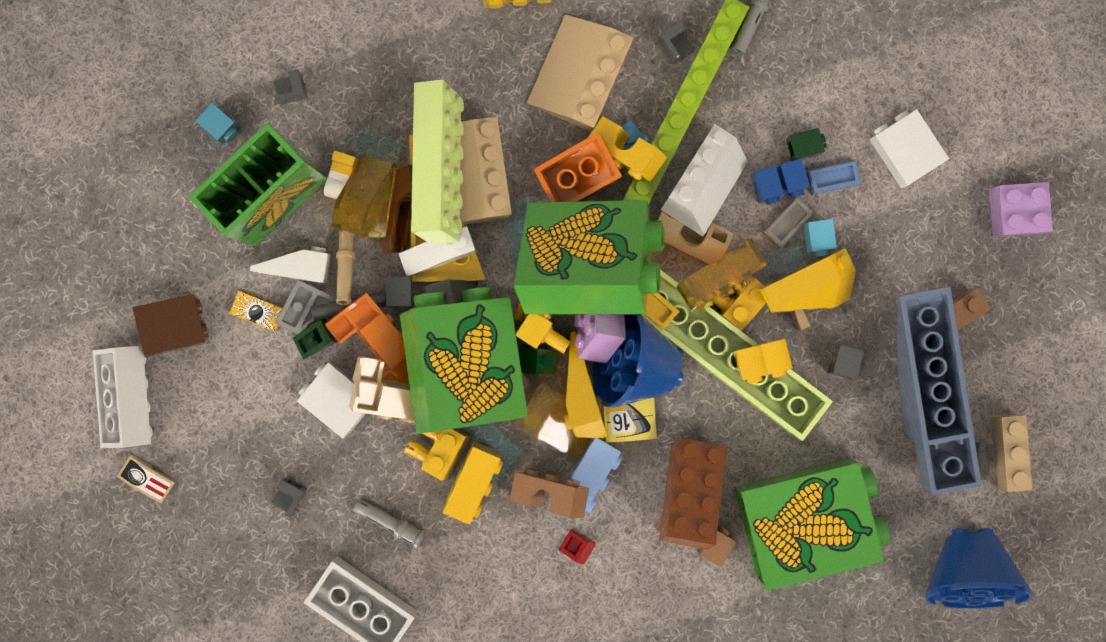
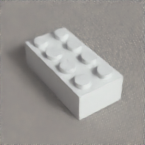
(359, 604)

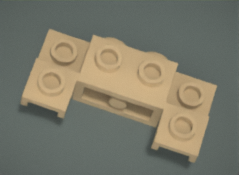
(378, 395)

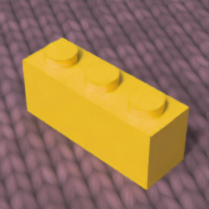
(472, 483)

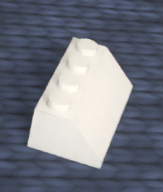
(706, 181)
(122, 397)

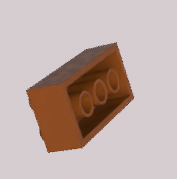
(693, 494)

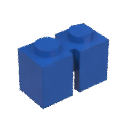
(780, 181)

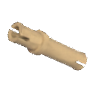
(345, 267)

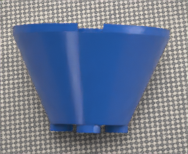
(640, 367)
(976, 573)

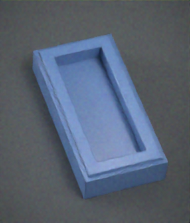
(833, 177)

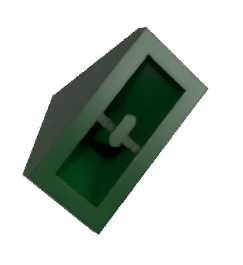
(314, 339)

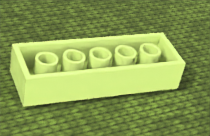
(437, 162)

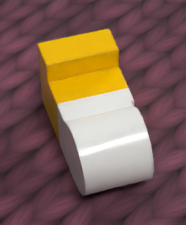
(339, 173)

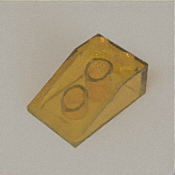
(366, 198)
(548, 424)

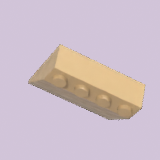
(580, 71)
(484, 174)

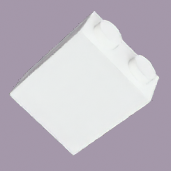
(908, 148)
(330, 398)

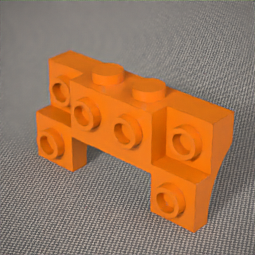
(376, 332)

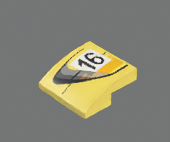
(631, 422)

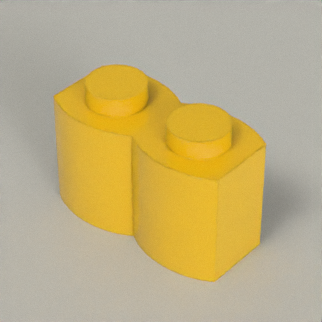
(763, 360)

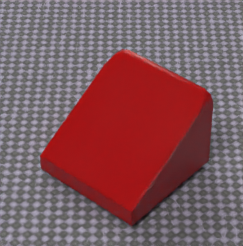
(577, 547)

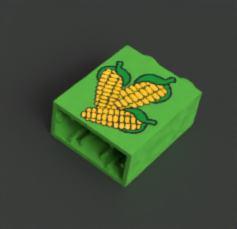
(258, 187)
(588, 258)
(462, 361)
(812, 523)

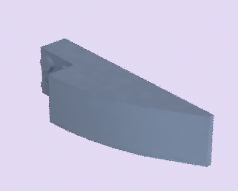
(935, 392)

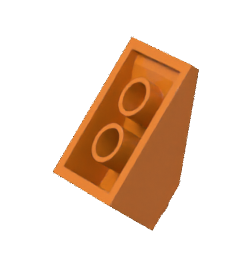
(578, 171)

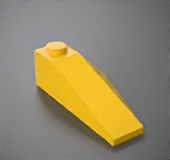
(814, 286)
(581, 402)

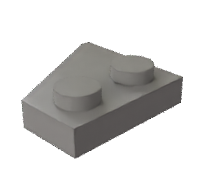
(297, 312)

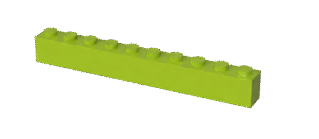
(691, 93)

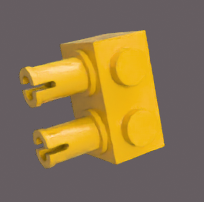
(743, 306)
(539, 329)
(444, 454)

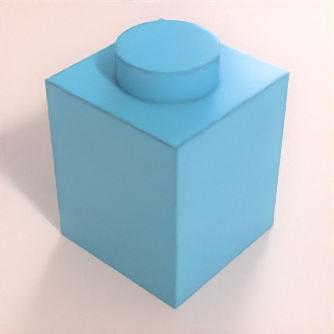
(218, 124)
(820, 237)

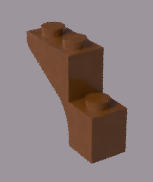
(400, 213)

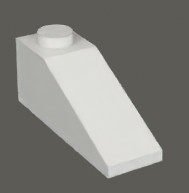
(433, 255)
(301, 265)

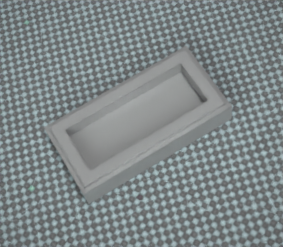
(788, 222)

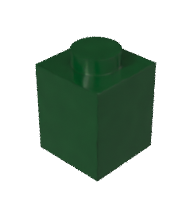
(806, 144)
(537, 361)

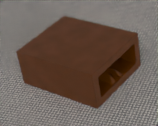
(170, 325)

